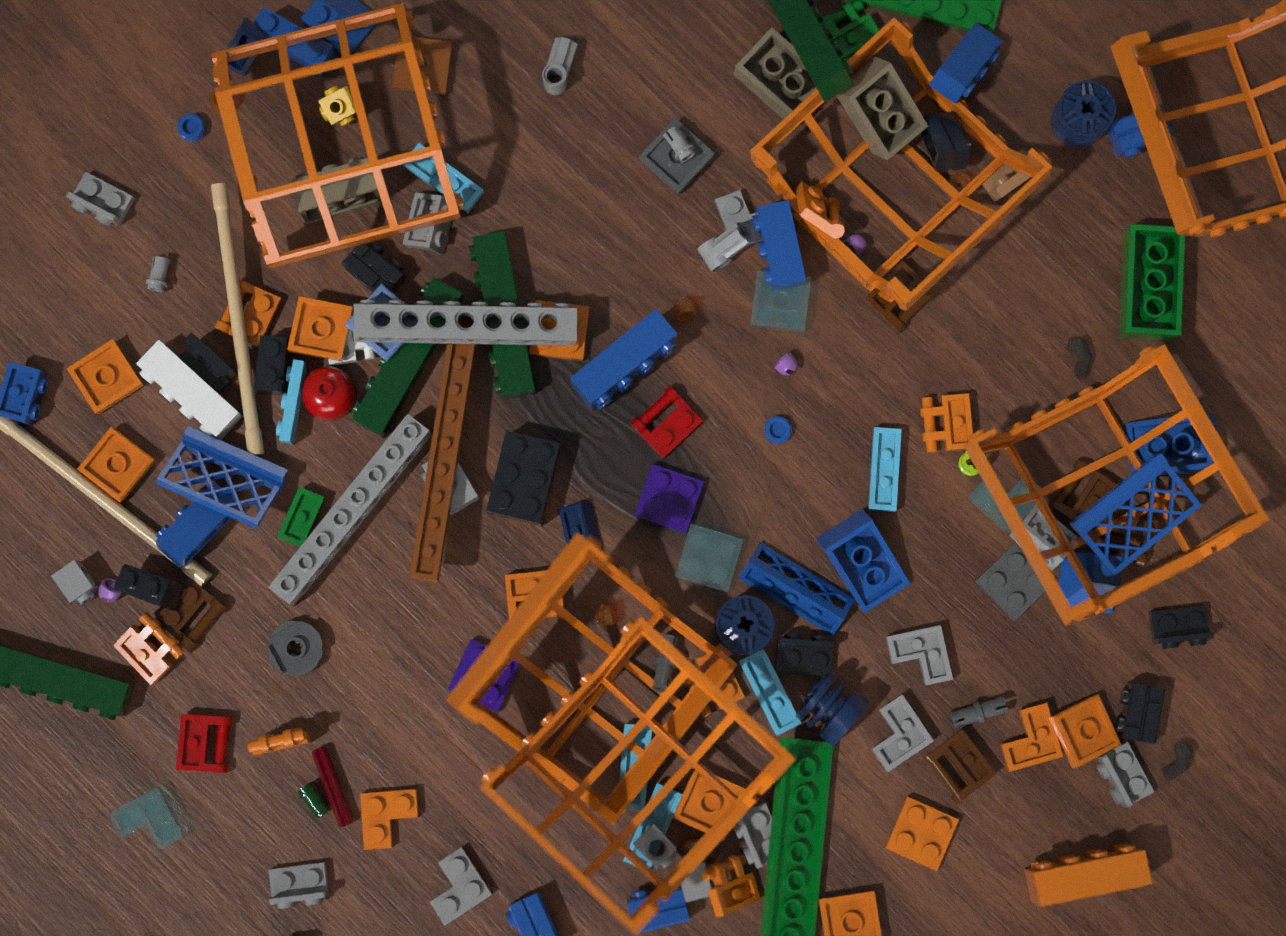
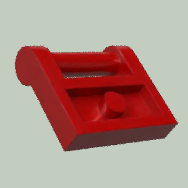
(673, 428)
(194, 743)

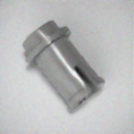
(679, 144)
(158, 274)

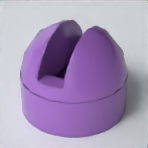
(856, 244)
(786, 364)
(107, 590)

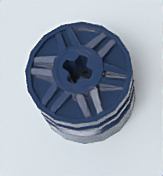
(1083, 129)
(737, 639)
(832, 708)

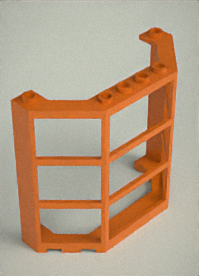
(1134, 56)
(1034, 165)
(253, 198)
(989, 441)
(521, 627)
(740, 805)

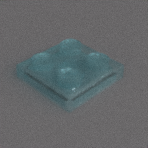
(781, 308)
(709, 558)

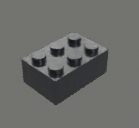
(523, 478)

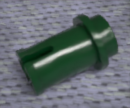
(313, 800)

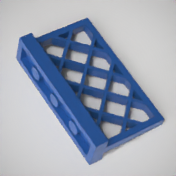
(230, 458)
(1119, 495)

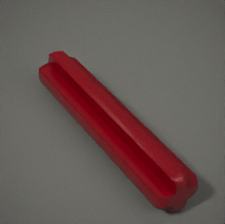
(332, 787)

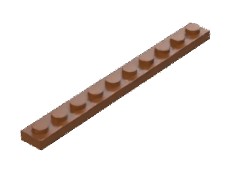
(443, 460)

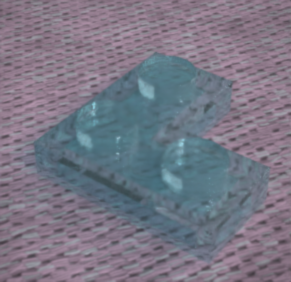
(984, 501)
(149, 811)

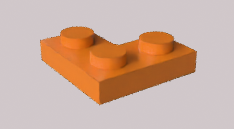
(1040, 743)
(379, 809)

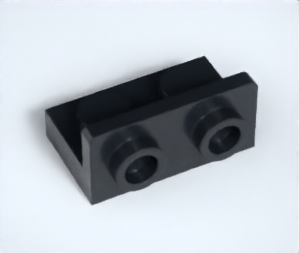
(207, 364)
(1180, 625)
(804, 656)

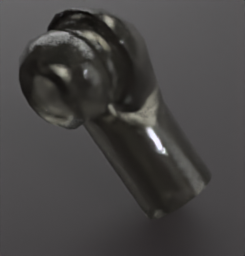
(1083, 354)
(1182, 761)

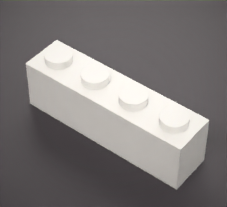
(189, 390)

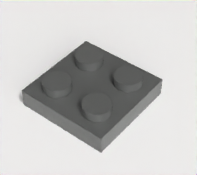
(662, 162)
(1011, 582)

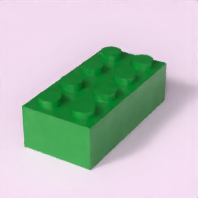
(1152, 283)

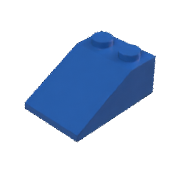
(1178, 445)
(863, 560)

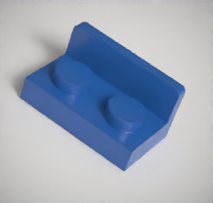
(22, 392)

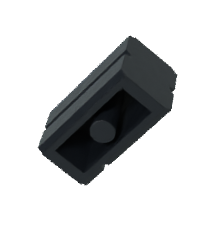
(946, 142)
(373, 269)
(272, 365)
(149, 587)
(1140, 713)

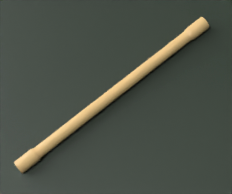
(12, 428)
(252, 430)

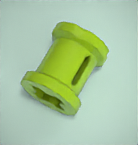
(964, 468)

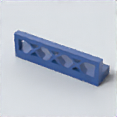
(794, 592)

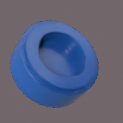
(191, 127)
(777, 430)

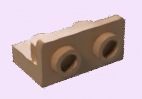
(1004, 181)

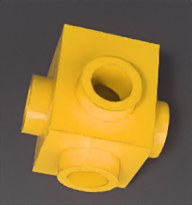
(338, 105)

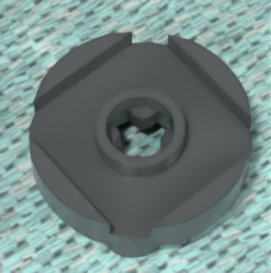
(280, 644)

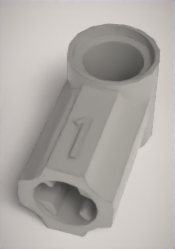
(559, 64)
(720, 249)

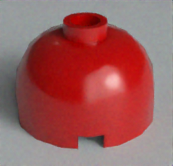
(329, 393)

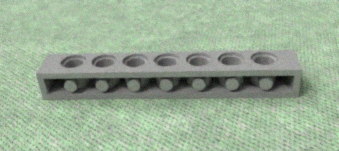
(451, 333)
(350, 510)

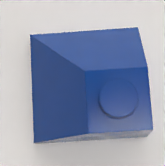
(331, 10)
(1097, 572)

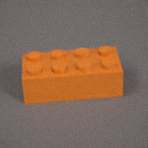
(1087, 876)

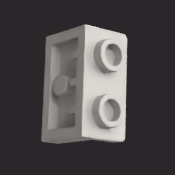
(101, 199)
(432, 237)
(1043, 535)
(1124, 775)
(756, 829)
(298, 883)

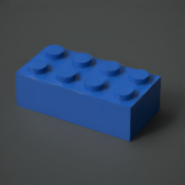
(625, 360)

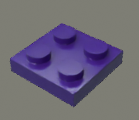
(669, 499)
(498, 692)

